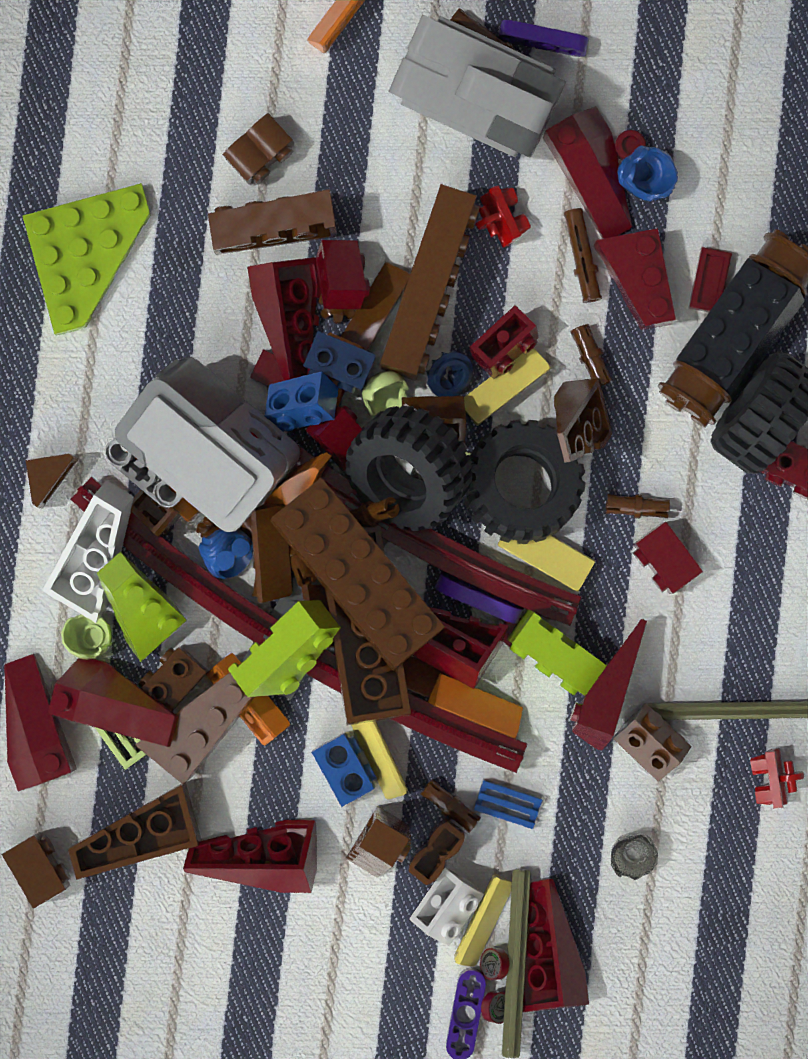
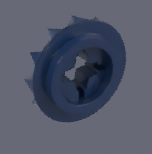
(460, 376)

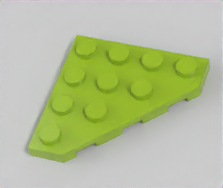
(81, 250)

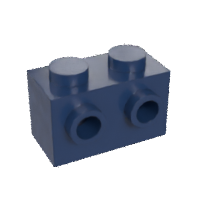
(340, 362)

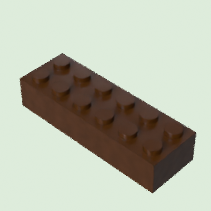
(427, 285)
(357, 574)
(366, 681)

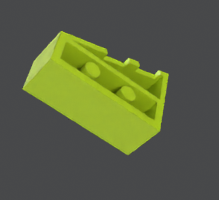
(139, 606)
(288, 653)
(555, 653)

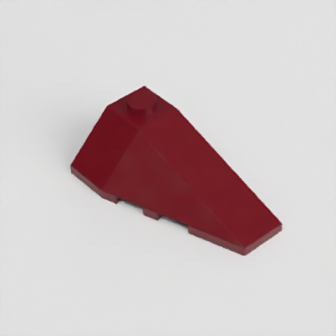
(286, 306)
(553, 964)

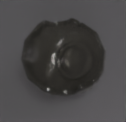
(633, 855)

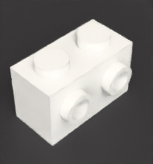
(447, 907)

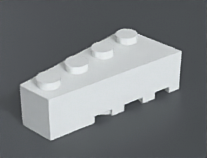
(90, 548)

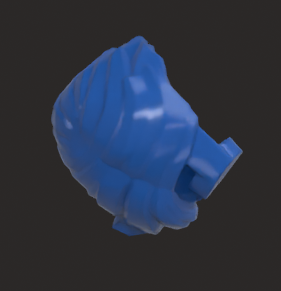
(648, 173)
(226, 553)

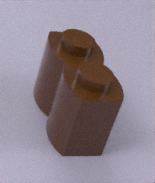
(259, 149)
(430, 857)

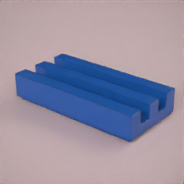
(505, 816)

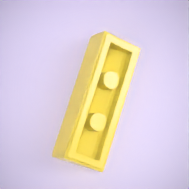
(497, 392)
(554, 559)
(380, 759)
(483, 921)

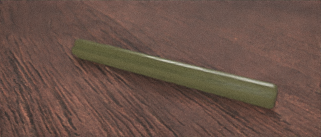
(731, 710)
(517, 958)

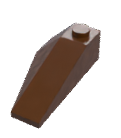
(581, 418)

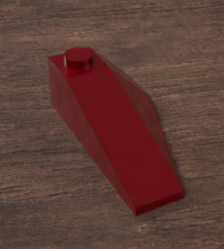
(590, 163)
(103, 698)
(600, 709)
(34, 738)
(267, 859)

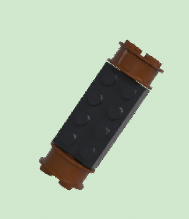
(739, 329)

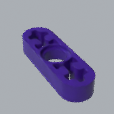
(543, 38)
(478, 598)
(453, 1035)

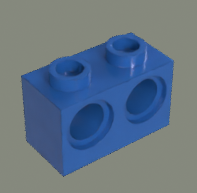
(301, 401)
(337, 771)

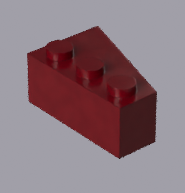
(463, 647)

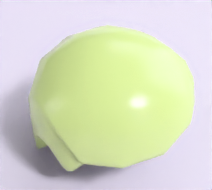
(384, 391)
(85, 637)

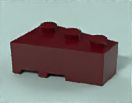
(640, 274)

